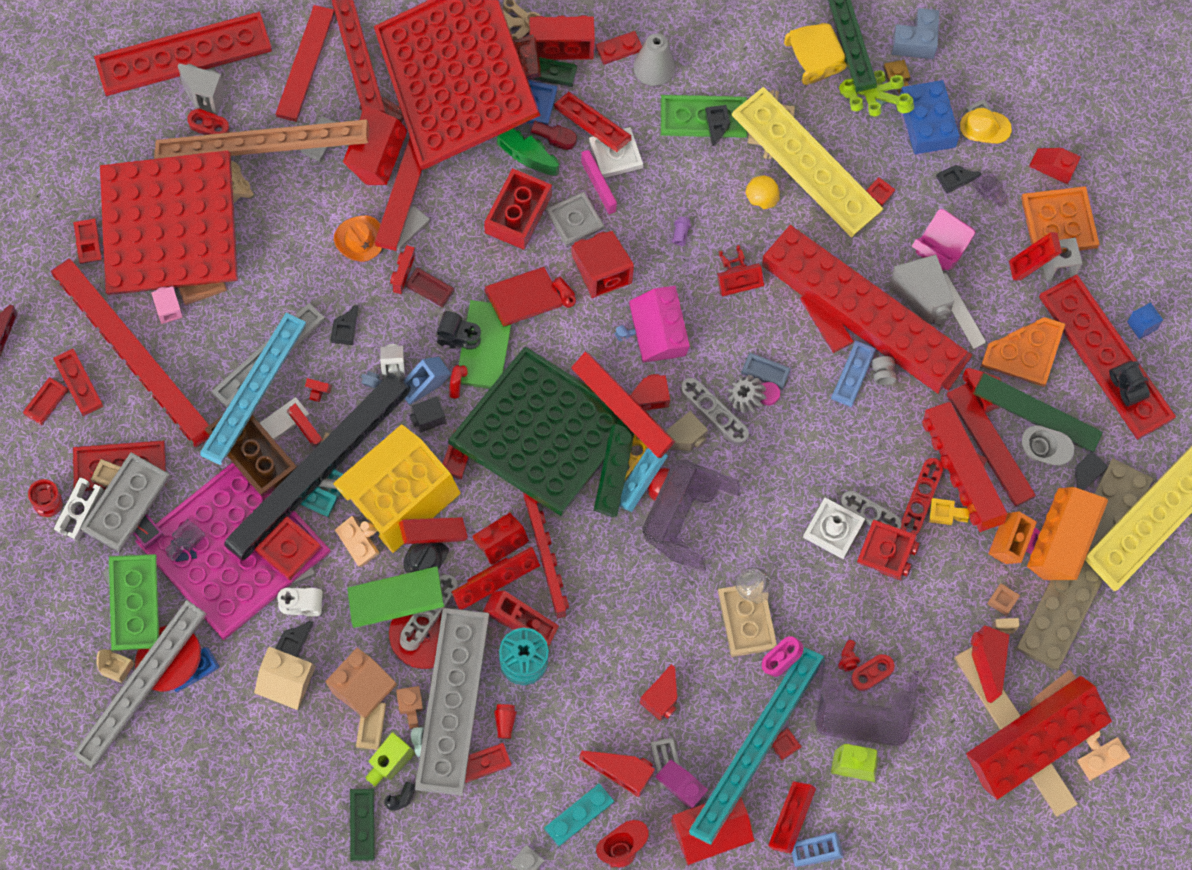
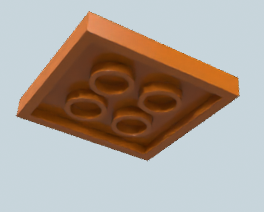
(1061, 212)

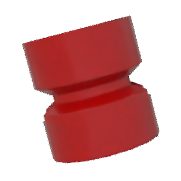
(42, 493)

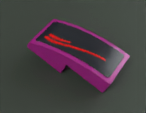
(147, 532)

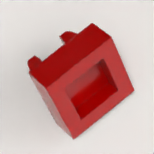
(317, 389)

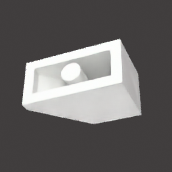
(392, 360)

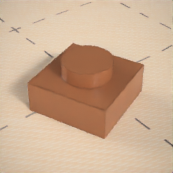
(1003, 599)

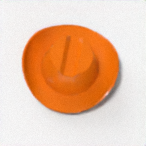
(357, 238)

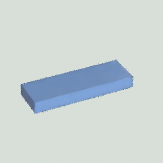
(853, 373)

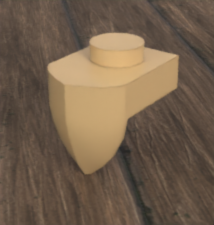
(113, 665)

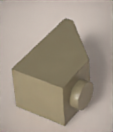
(688, 433)

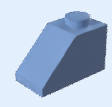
(426, 378)

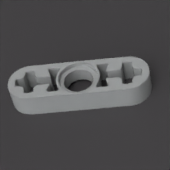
(888, 516)

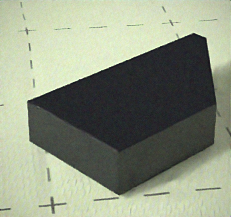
(717, 122)
(956, 177)
(344, 327)
(1089, 470)
(294, 639)

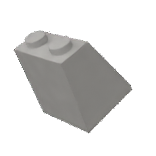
(924, 289)

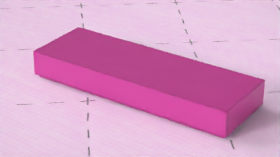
(598, 182)

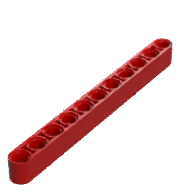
(131, 350)

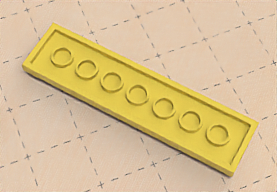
(807, 162)
(1144, 525)

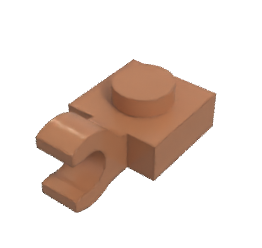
(409, 703)

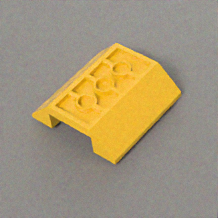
(398, 483)

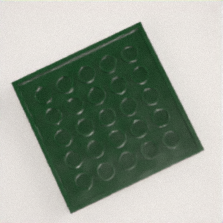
(538, 431)

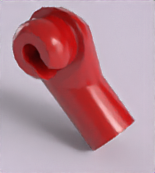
(566, 293)
(455, 380)

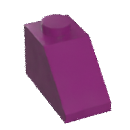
(681, 784)

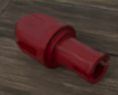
(557, 135)

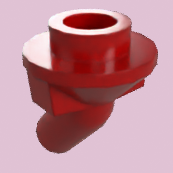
(849, 660)

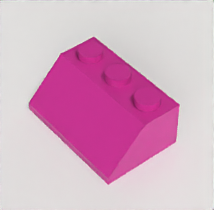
(659, 325)

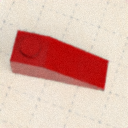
(516, 614)
(990, 658)
(622, 769)

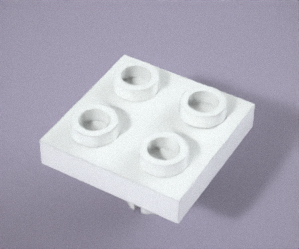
(834, 528)

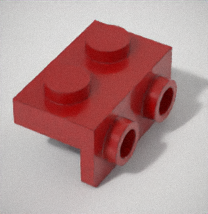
(501, 538)

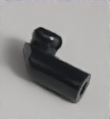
(401, 800)

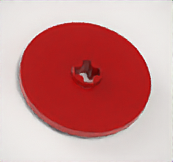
(425, 654)
(180, 669)

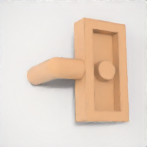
(357, 540)
(1102, 757)

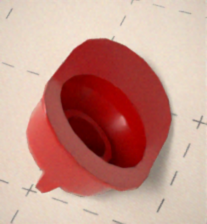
(621, 844)

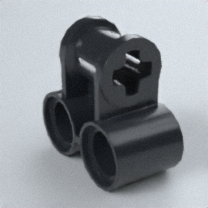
(455, 332)
(1131, 382)

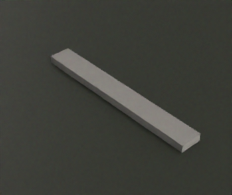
(139, 684)

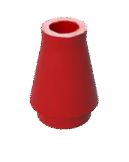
(505, 719)

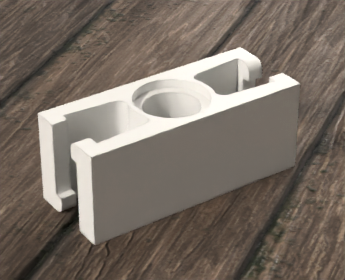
(75, 500)

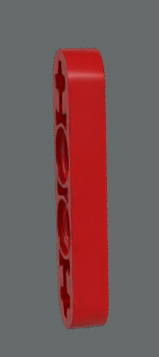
(920, 498)

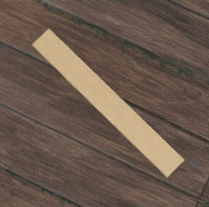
(1004, 713)

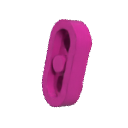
(782, 655)

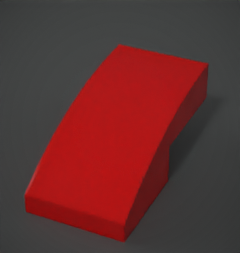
(87, 241)

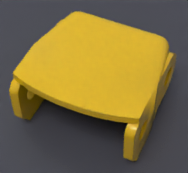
(816, 51)

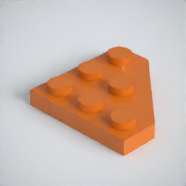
(1026, 352)

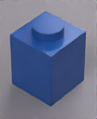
(1145, 320)

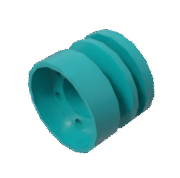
(523, 669)

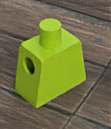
(398, 754)
(855, 762)

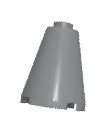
(655, 61)

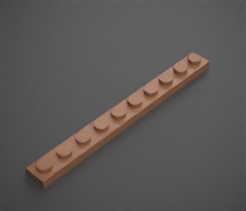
(267, 140)

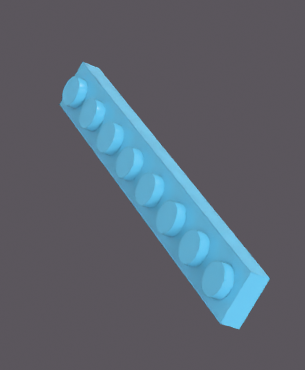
(253, 389)

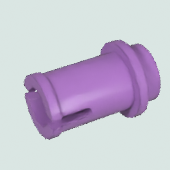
(681, 230)

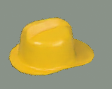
(985, 126)

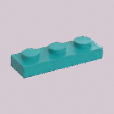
(579, 815)

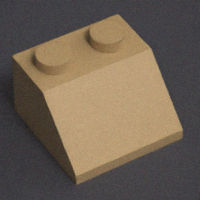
(283, 678)

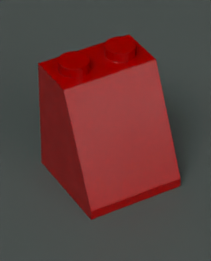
(602, 263)

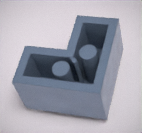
(919, 39)

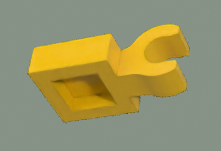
(944, 512)

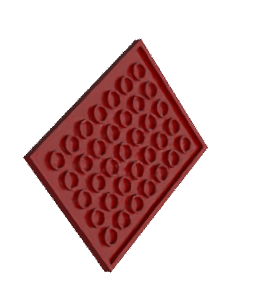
(455, 75)

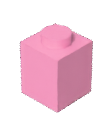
(166, 304)

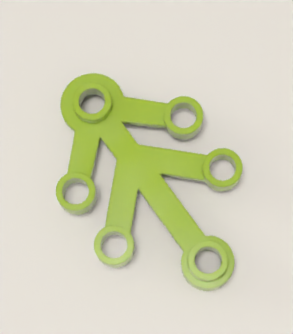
(904, 101)

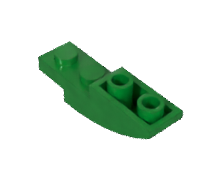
(528, 152)

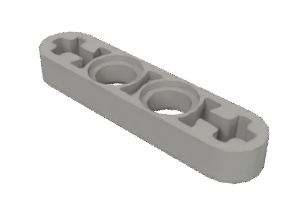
(712, 413)
(431, 615)

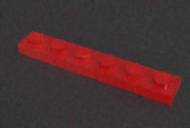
(548, 559)

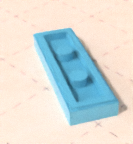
(640, 479)

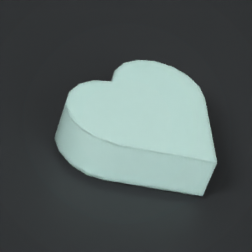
(416, 738)

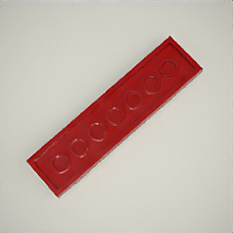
(201, 47)
(1102, 350)

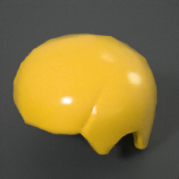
(763, 192)

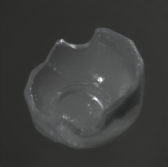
(754, 585)

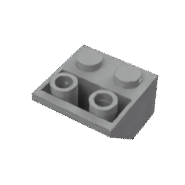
(202, 87)

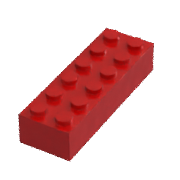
(1039, 737)

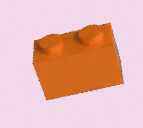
(1012, 538)

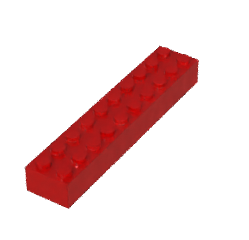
(864, 309)

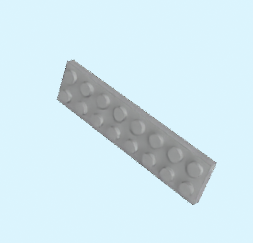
(452, 702)

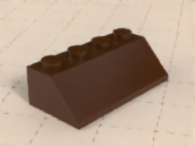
(258, 457)

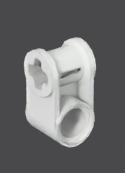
(303, 601)

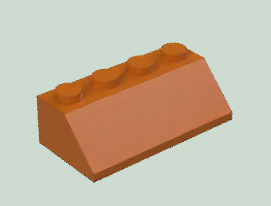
(1067, 534)

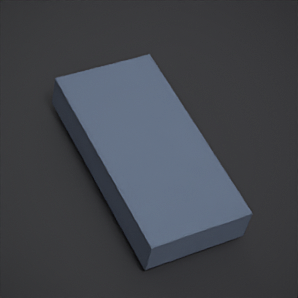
(766, 370)

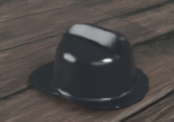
(425, 556)

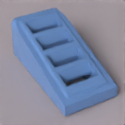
(828, 856)

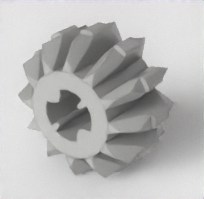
(740, 391)

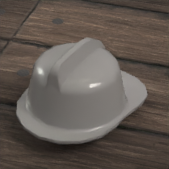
(1047, 445)

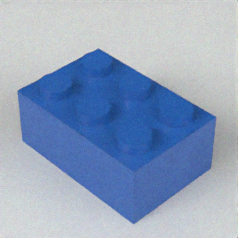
(931, 121)

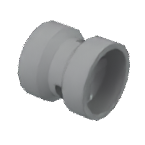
(884, 370)

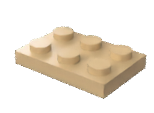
(746, 624)

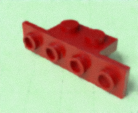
(495, 578)

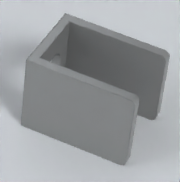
(1072, 260)

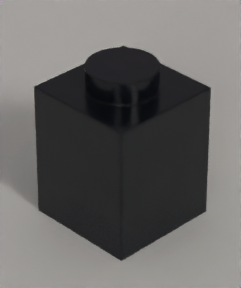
(427, 414)

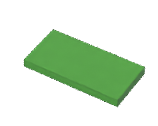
(686, 115)
(488, 360)
(395, 597)
(133, 602)

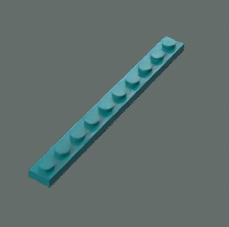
(756, 746)

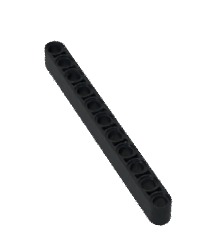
(317, 466)

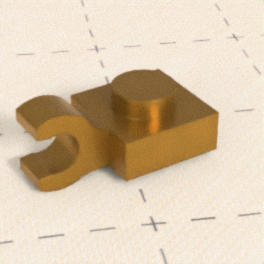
(897, 68)

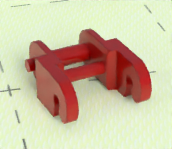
(726, 263)

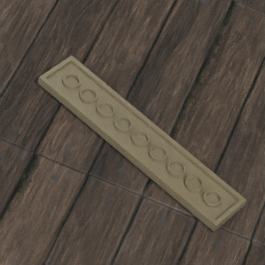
(1068, 601)

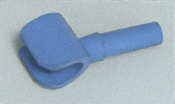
(621, 331)

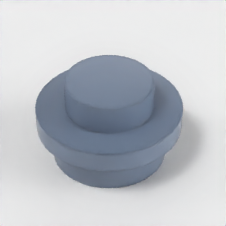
(371, 379)

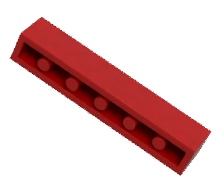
(964, 467)

